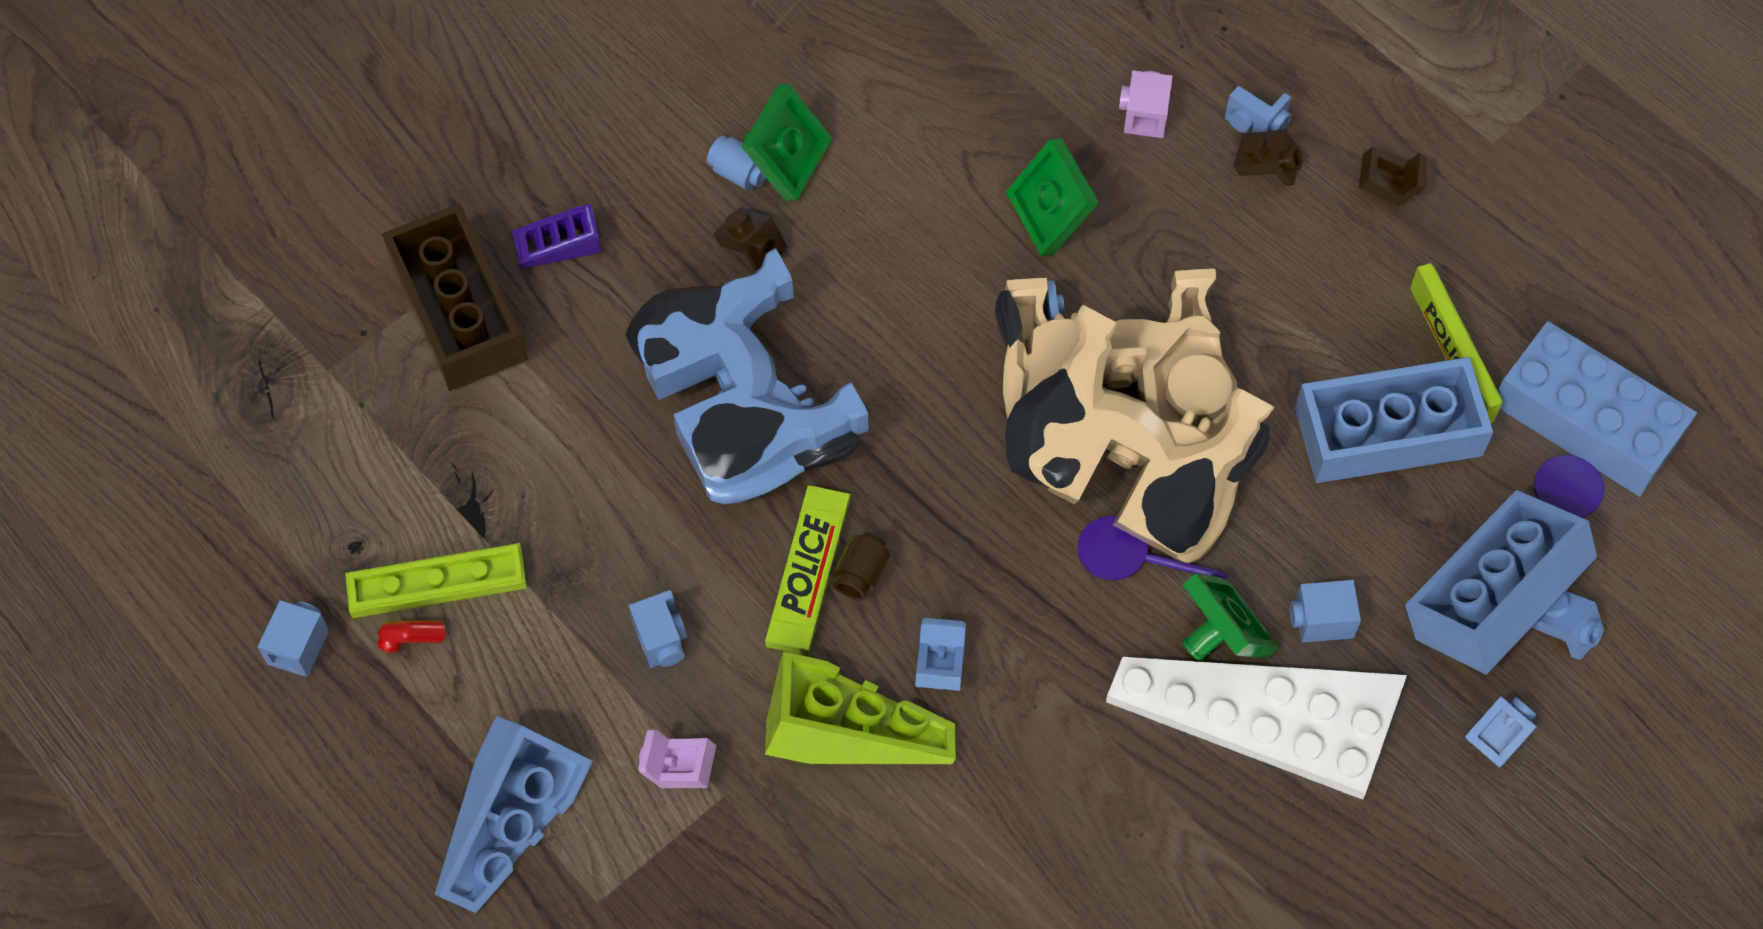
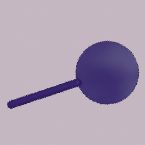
(1569, 485)
(1118, 555)

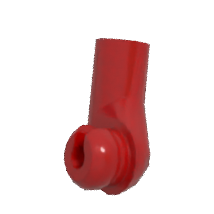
(395, 633)

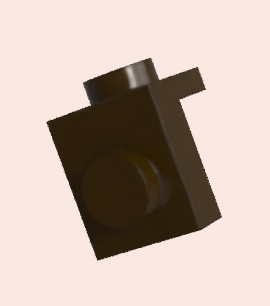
(1269, 153)
(1392, 177)
(751, 235)

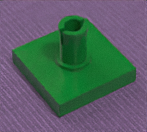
(786, 142)
(1052, 197)
(1227, 621)

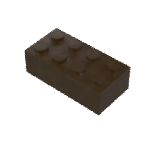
(455, 297)

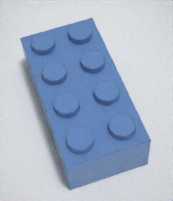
(1594, 408)
(1393, 420)
(1501, 581)

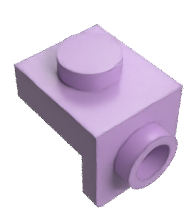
(676, 761)

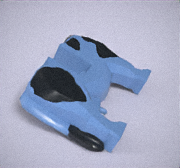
(756, 426)

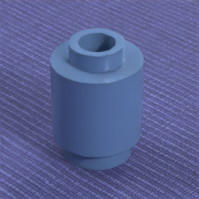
(734, 164)

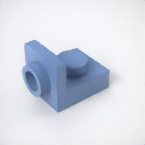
(1503, 730)

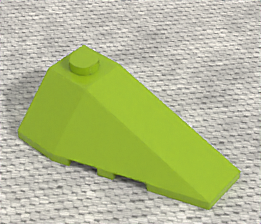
(836, 721)

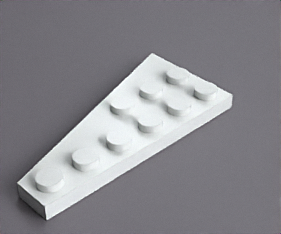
(1292, 718)

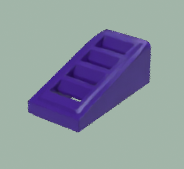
(573, 247)

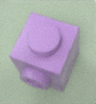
(1146, 103)

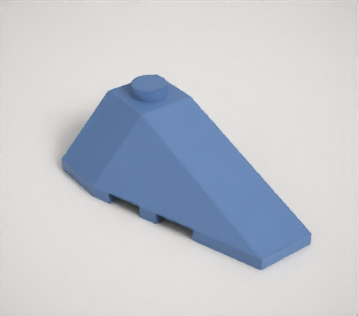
(509, 800)

